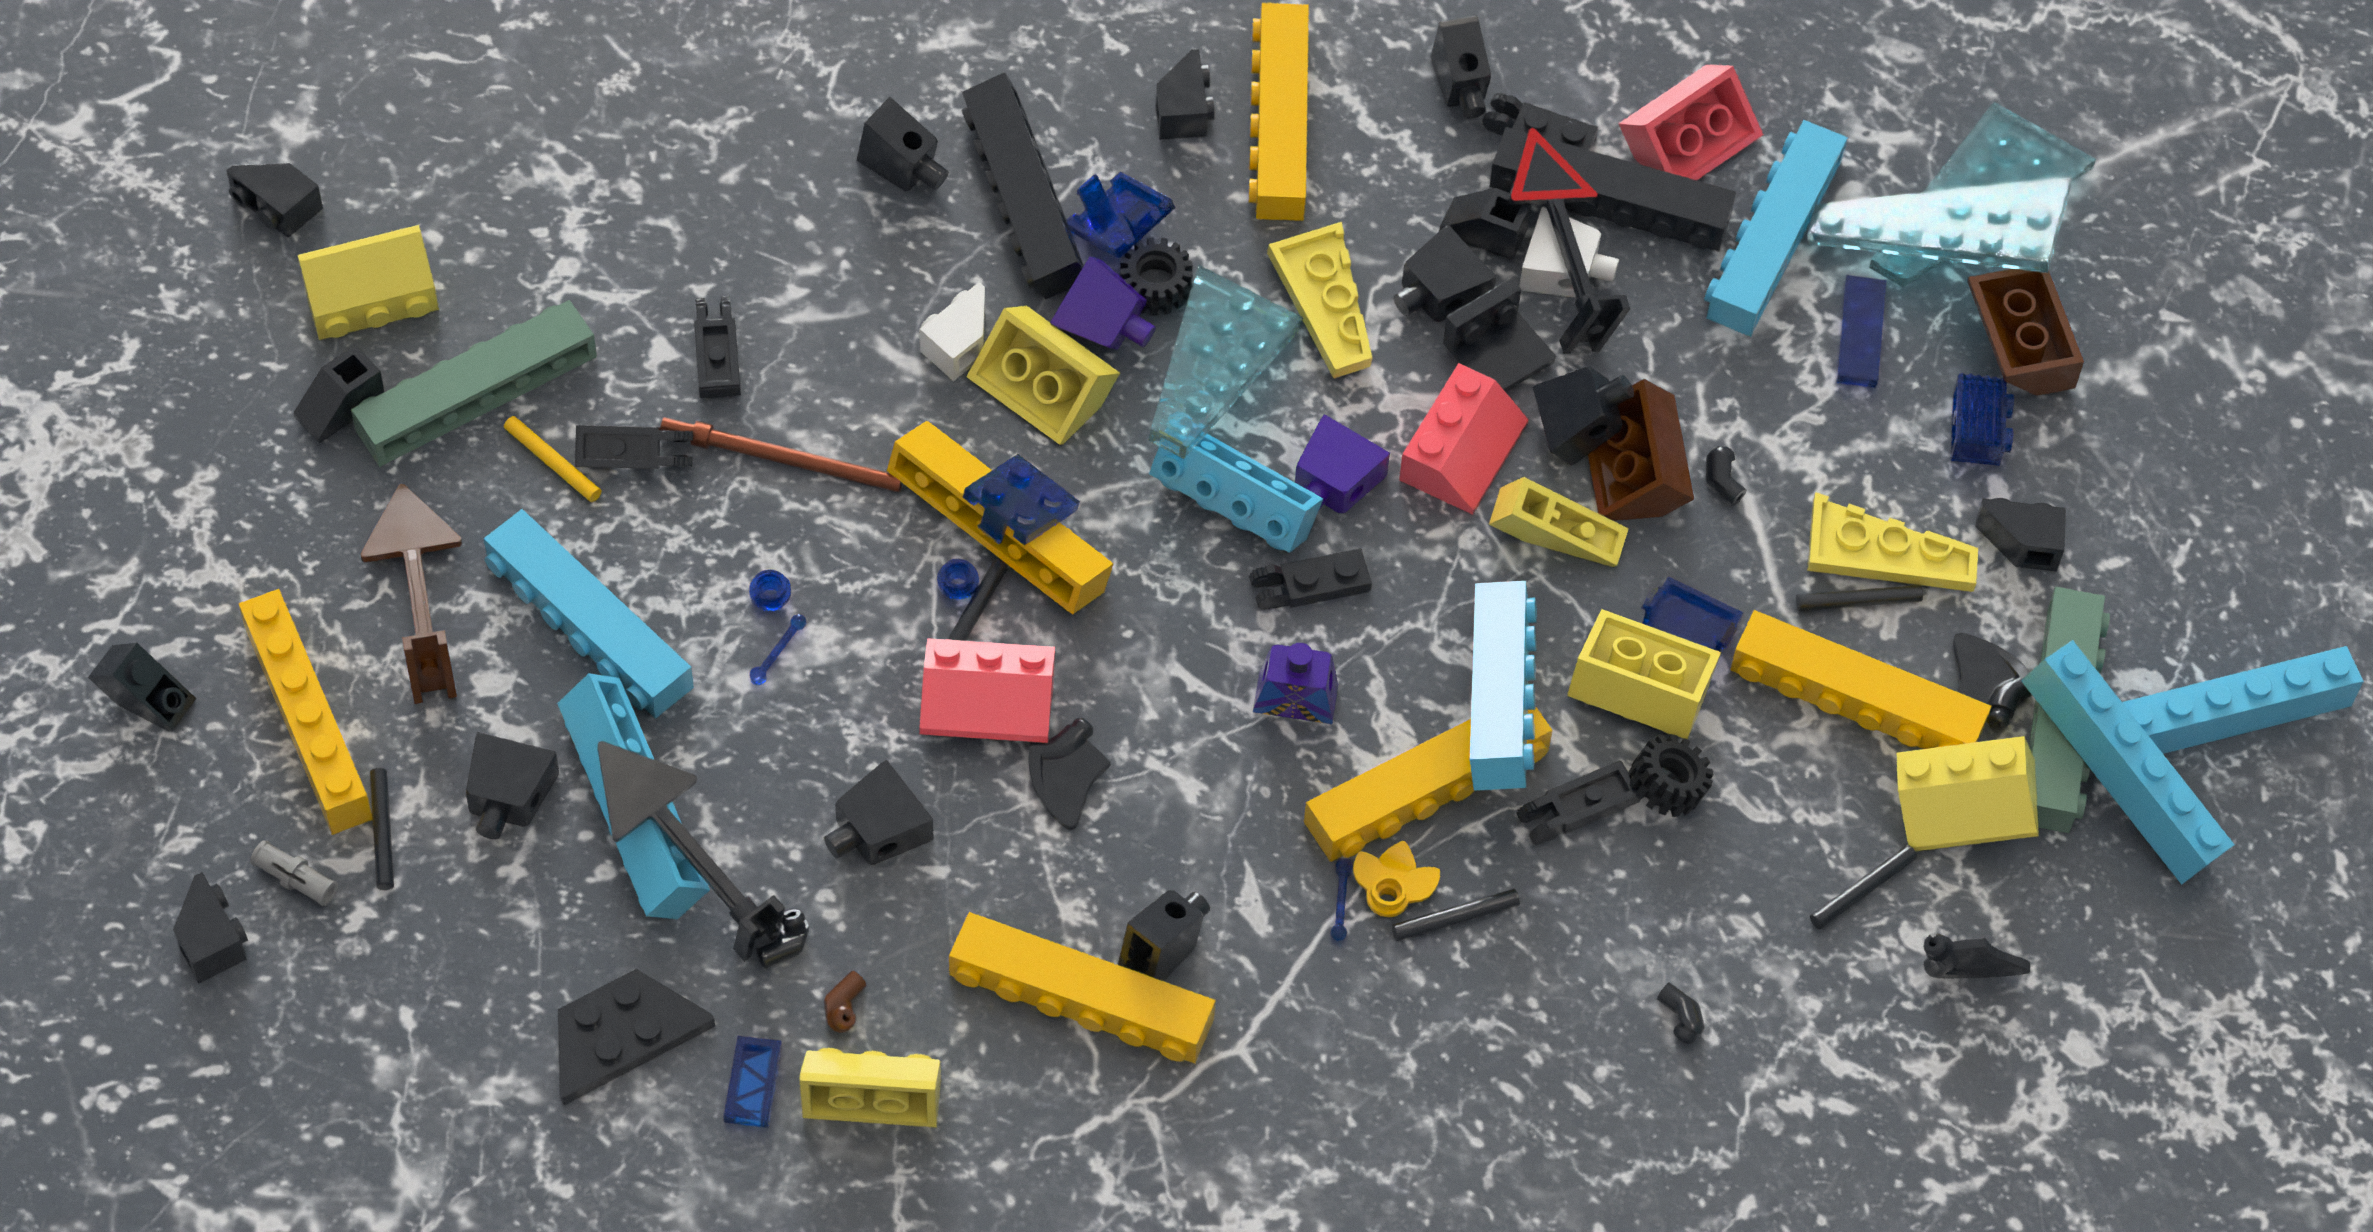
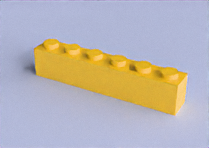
(1281, 112)
(1053, 562)
(1856, 685)
(305, 712)
(1401, 791)
(1081, 988)

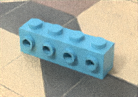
(1241, 491)

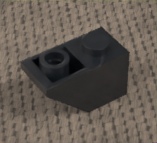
(1182, 100)
(277, 193)
(1489, 221)
(336, 391)
(2024, 532)
(142, 685)
(205, 932)

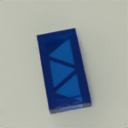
(752, 1081)

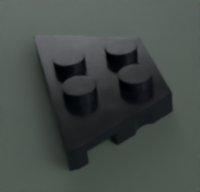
(621, 1030)

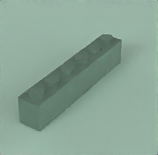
(473, 382)
(2057, 764)

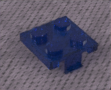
(1120, 215)
(1019, 498)
(1691, 615)

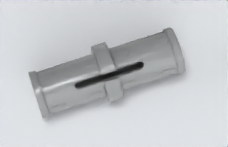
(294, 873)

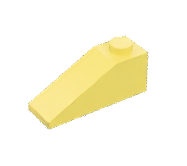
(1557, 523)

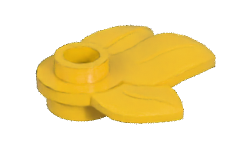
(1394, 875)

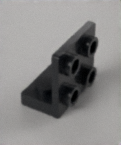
(1496, 338)

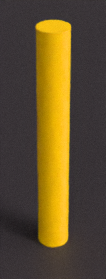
(552, 459)

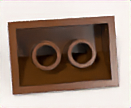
(2028, 330)
(1644, 464)

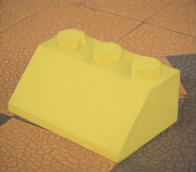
(368, 282)
(1042, 373)
(1643, 674)
(1968, 793)
(870, 1087)

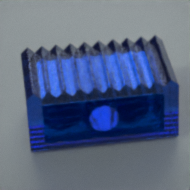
(1980, 420)

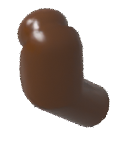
(839, 1002)

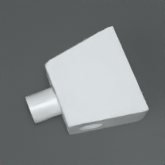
(1544, 264)

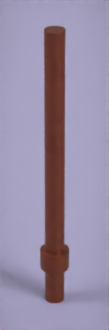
(706, 436)

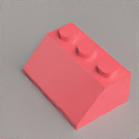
(1693, 124)
(1463, 440)
(987, 690)

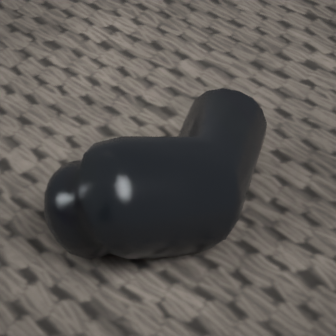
(1719, 474)
(789, 942)
(1687, 1011)

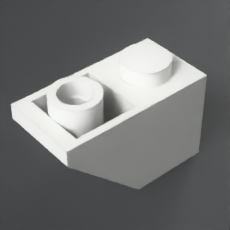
(956, 334)

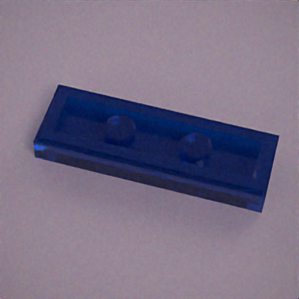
(1861, 331)

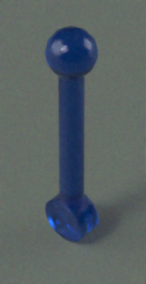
(758, 674)
(1343, 870)

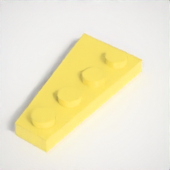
(1323, 291)
(1871, 548)

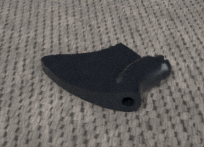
(1990, 677)
(1066, 771)
(1969, 959)

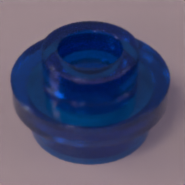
(958, 569)
(770, 580)

